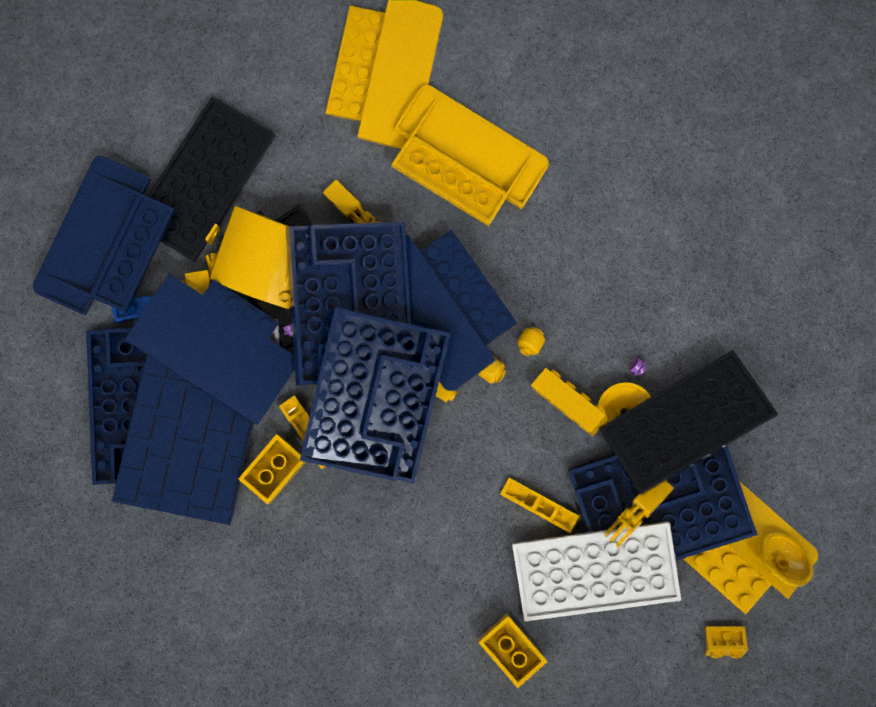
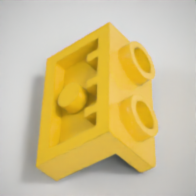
(726, 641)

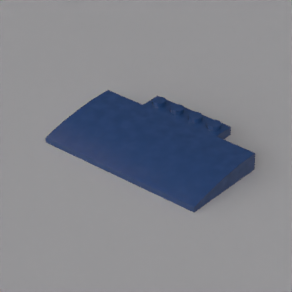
(215, 344)

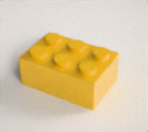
(272, 469)
(512, 650)

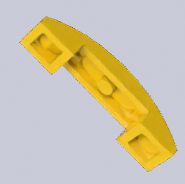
(296, 416)

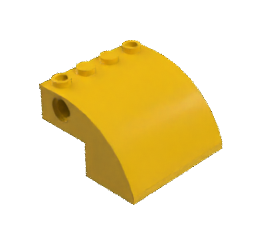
(254, 258)

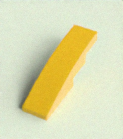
(540, 505)

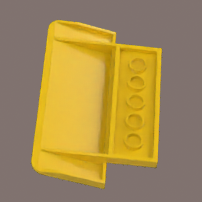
(384, 66)
(465, 156)
(739, 567)

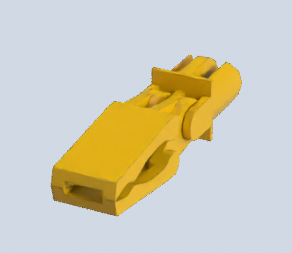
(347, 204)
(645, 505)

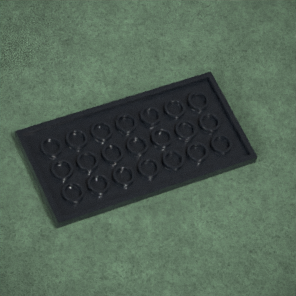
(208, 174)
(687, 422)

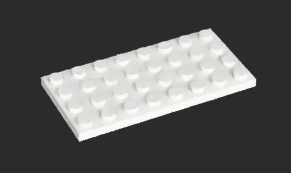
(593, 575)

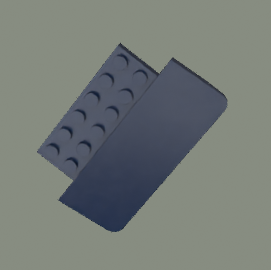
(104, 240)
(456, 297)

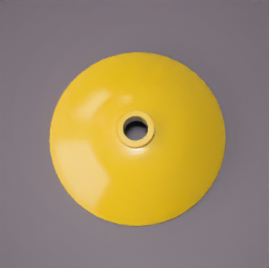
(621, 396)
(786, 559)

